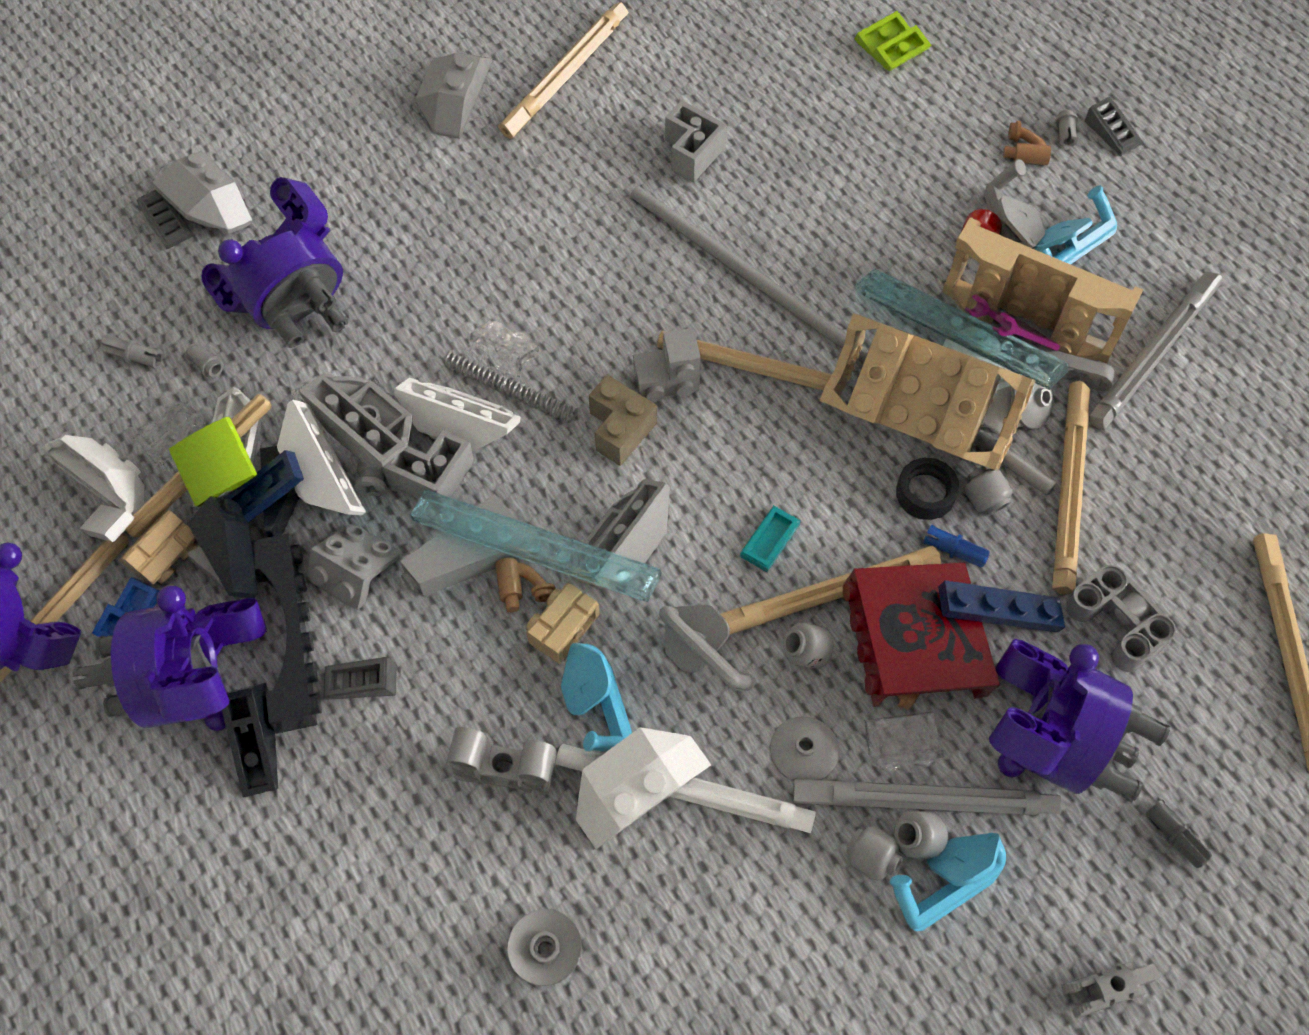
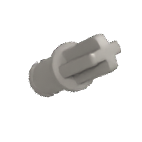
(131, 351)

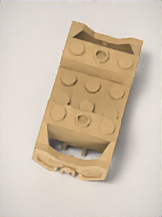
(1040, 290)
(925, 390)

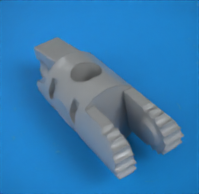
(1124, 978)

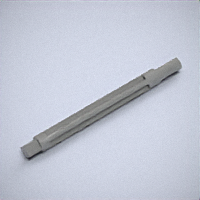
(1154, 350)
(924, 797)

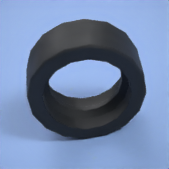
(917, 507)

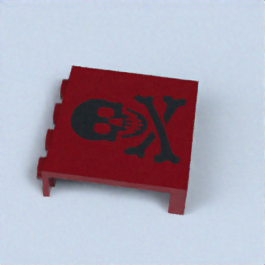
(906, 638)

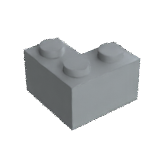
(695, 140)
(669, 370)
(436, 471)

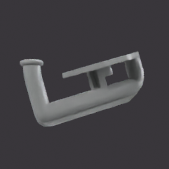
(1014, 214)
(694, 638)

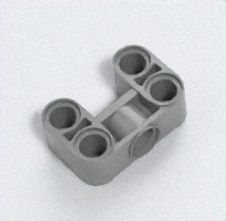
(1130, 608)
(474, 761)

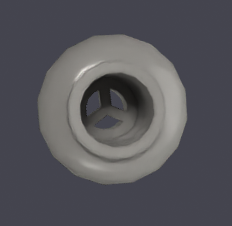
(988, 490)
(808, 645)
(921, 834)
(874, 853)

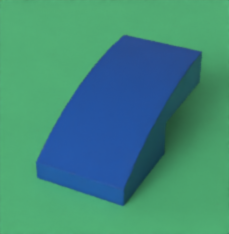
(134, 597)

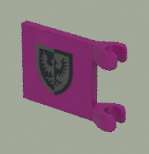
(1009, 324)

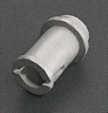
(1067, 129)
(204, 360)

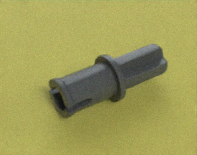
(1179, 834)

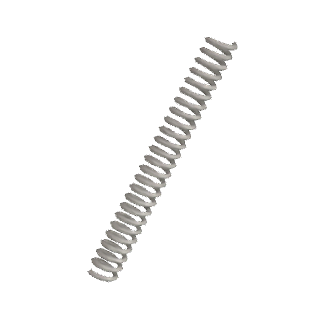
(490, 375)

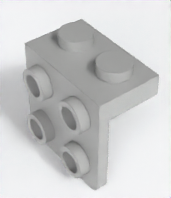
(348, 563)

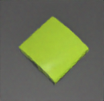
(892, 41)
(212, 461)

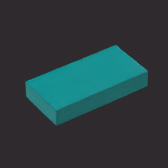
(770, 538)

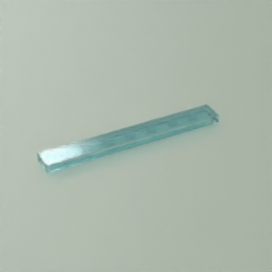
(962, 328)
(537, 545)

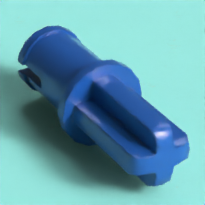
(957, 546)

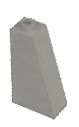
(452, 559)

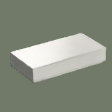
(107, 523)

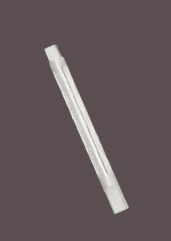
(714, 795)

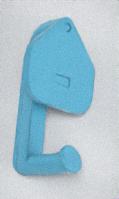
(1067, 231)
(591, 681)
(968, 866)

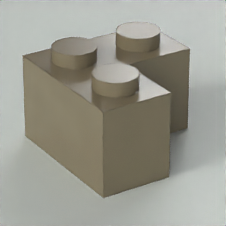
(625, 418)

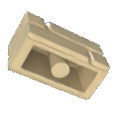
(159, 548)
(562, 622)

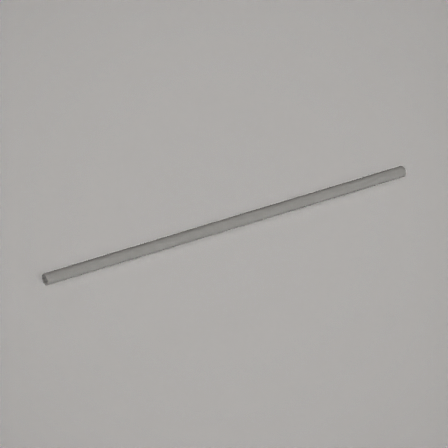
(808, 315)

